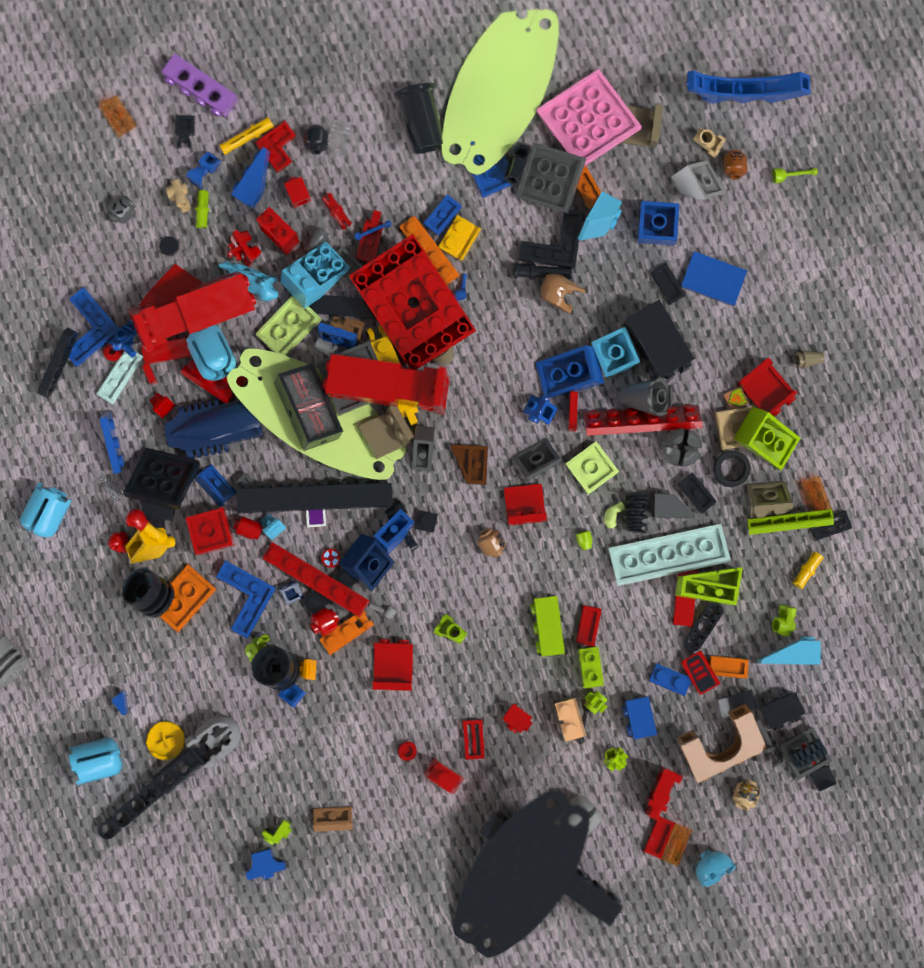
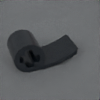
(732, 702)

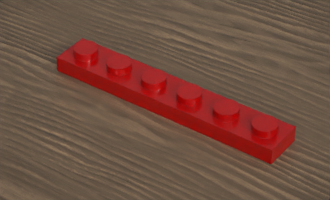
(316, 579)

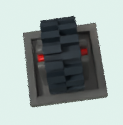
(805, 753)

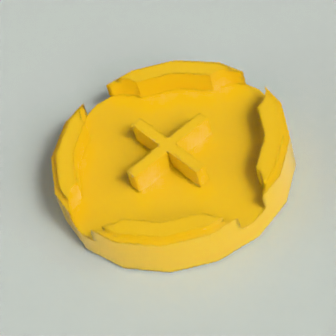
(165, 740)

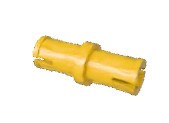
(808, 570)

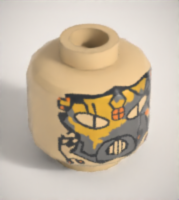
(746, 795)

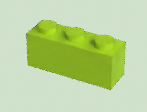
(548, 626)

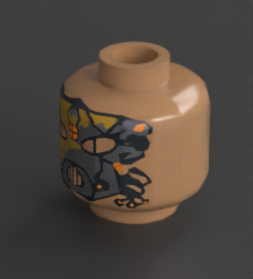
(491, 542)

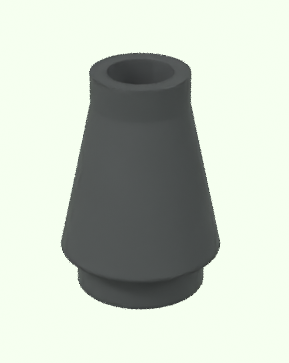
(317, 237)

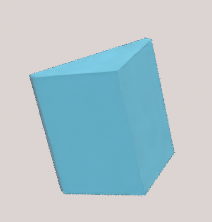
(616, 352)

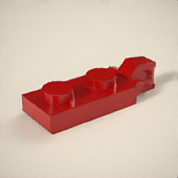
(370, 243)

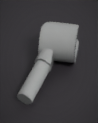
(389, 612)

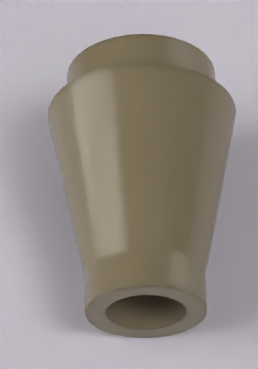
(808, 358)

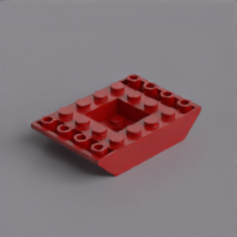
(418, 331)

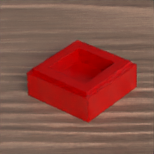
(151, 377)

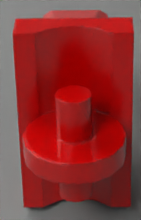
(240, 249)

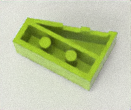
(712, 586)

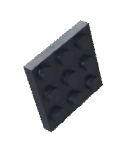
(162, 478)

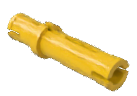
(247, 135)

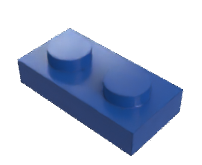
(442, 215)
(670, 679)

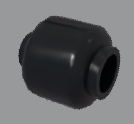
(316, 139)

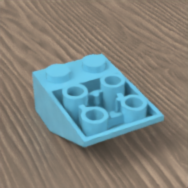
(314, 274)

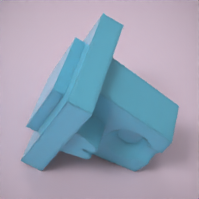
(272, 526)

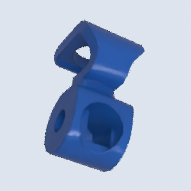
(208, 164)

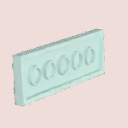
(669, 554)

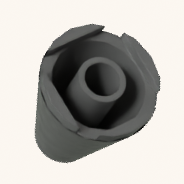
(648, 396)

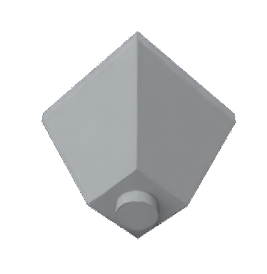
(698, 181)

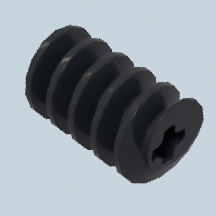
(636, 512)

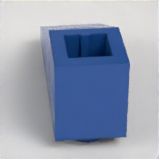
(252, 184)

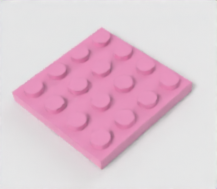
(589, 118)

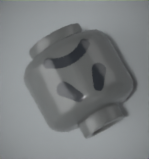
(121, 209)

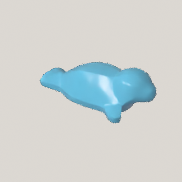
(259, 282)

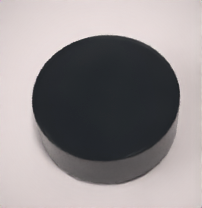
(169, 246)

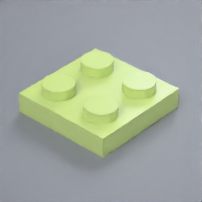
(592, 468)

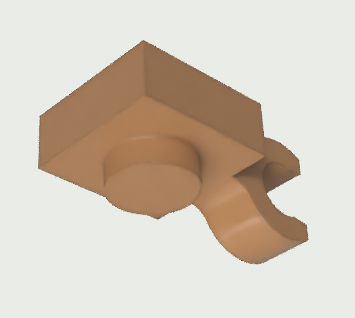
(349, 325)

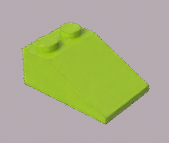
(767, 437)

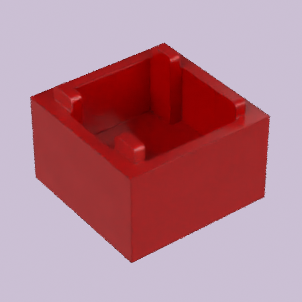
(210, 531)

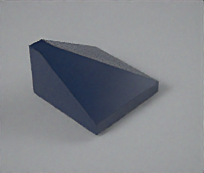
(290, 591)

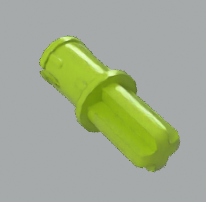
(202, 209)

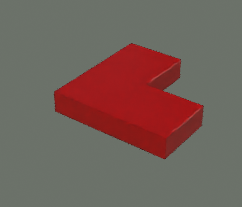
(273, 142)

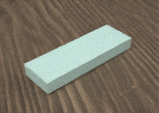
(119, 377)

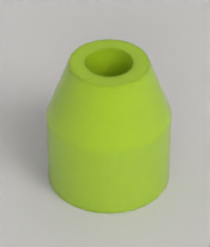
(584, 539)

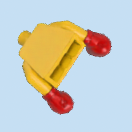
(145, 544)

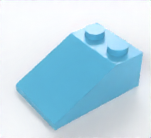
(798, 652)

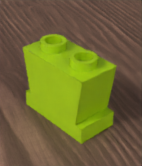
(590, 667)

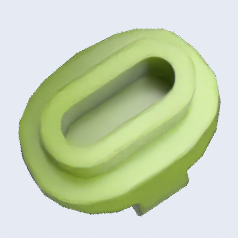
(255, 645)

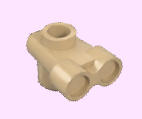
(713, 143)
(177, 193)

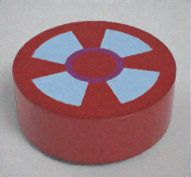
(330, 558)

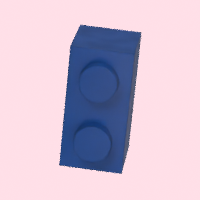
(640, 718)

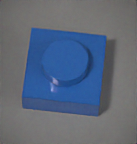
(292, 695)

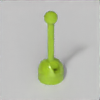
(779, 174)

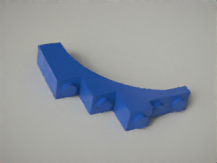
(744, 90)

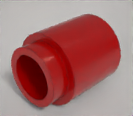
(248, 528)

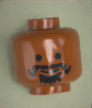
(735, 164)

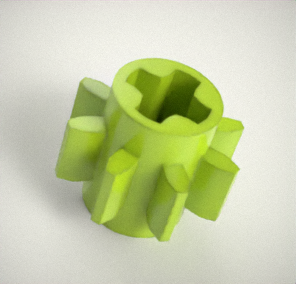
(595, 702)
(615, 759)

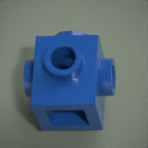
(540, 409)

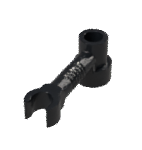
(391, 512)

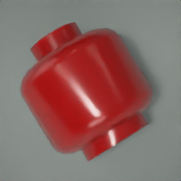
(324, 622)

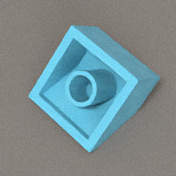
(602, 217)

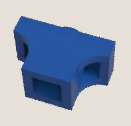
(265, 865)

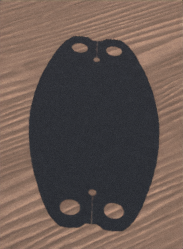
(521, 873)

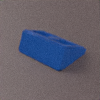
(215, 485)

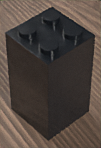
(659, 341)

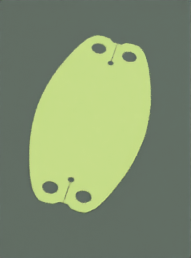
(499, 88)
(261, 398)

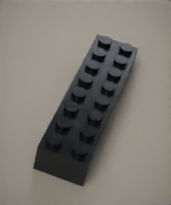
(581, 890)

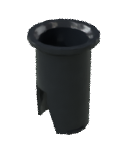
(421, 116)

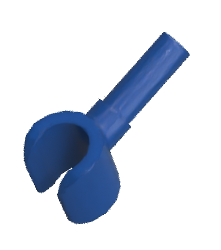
(461, 293)

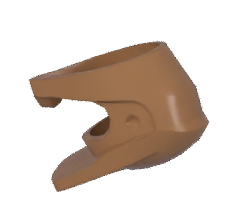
(554, 289)

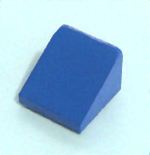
(120, 703)

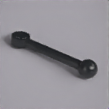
(581, 740)

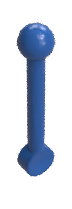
(358, 236)

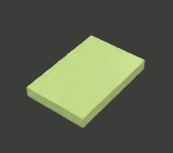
(288, 326)

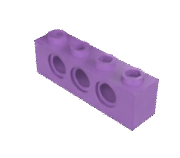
(178, 66)

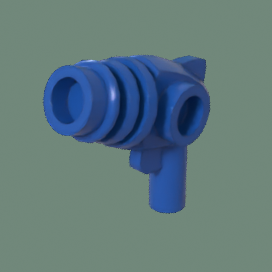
(124, 339)

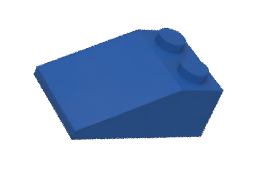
(569, 372)

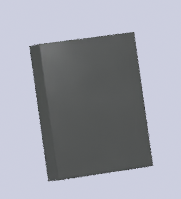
(537, 459)

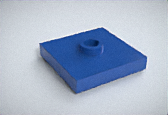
(337, 336)

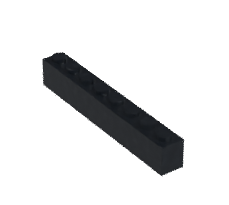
(314, 497)

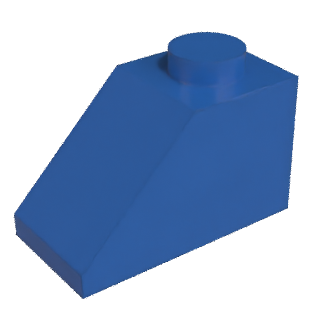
(394, 531)

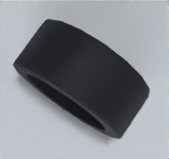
(731, 454)

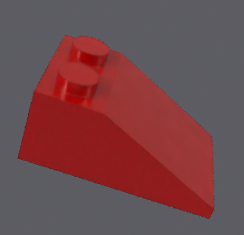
(172, 282)

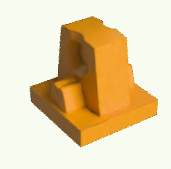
(308, 669)

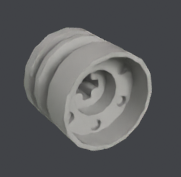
(10, 664)

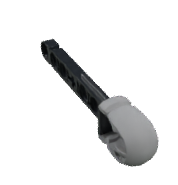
(194, 759)

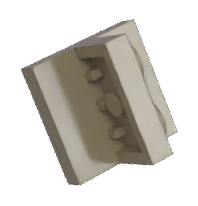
(769, 499)

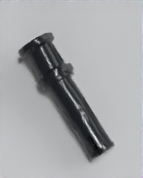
(532, 271)

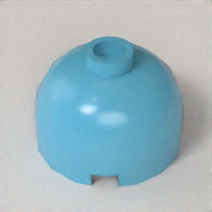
(713, 866)

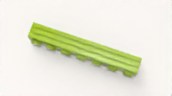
(790, 522)

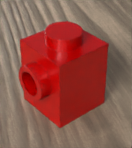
(517, 719)

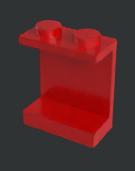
(393, 665)

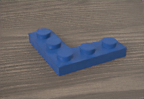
(101, 333)
(258, 592)

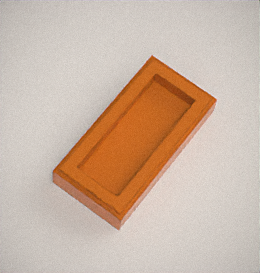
(729, 666)

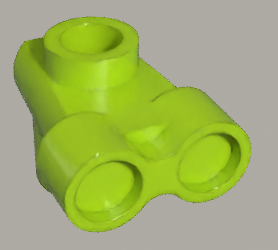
(785, 622)
(448, 627)

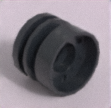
(148, 592)
(266, 665)

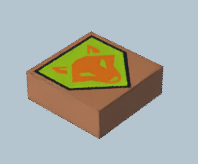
(735, 398)

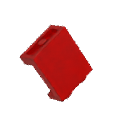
(767, 388)

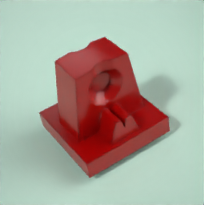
(161, 405)

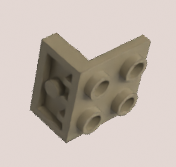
(650, 126)
(386, 432)

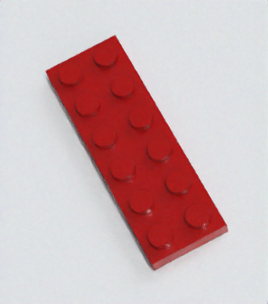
(634, 420)

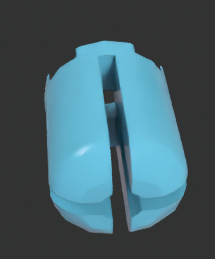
(211, 353)
(45, 511)
(95, 760)

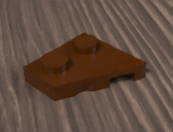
(472, 462)

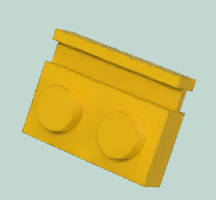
(459, 238)

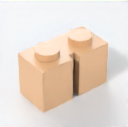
(570, 714)

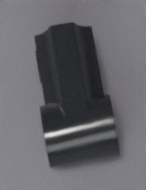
(516, 164)

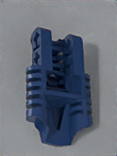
(211, 427)

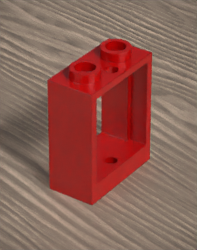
(276, 228)

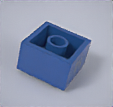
(658, 223)

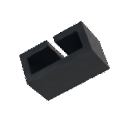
(781, 711)

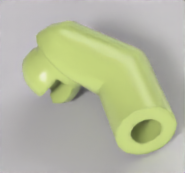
(611, 514)

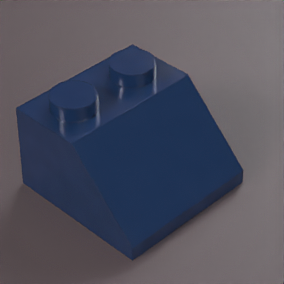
(366, 561)

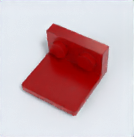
(525, 504)

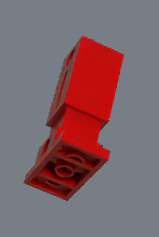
(193, 309)
(386, 383)

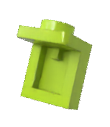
(282, 832)

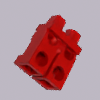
(660, 792)

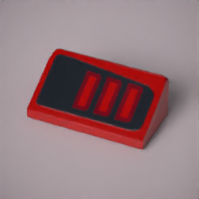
(700, 672)

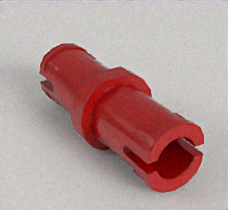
(336, 211)

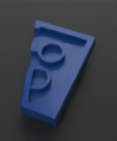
(112, 441)

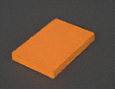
(189, 596)

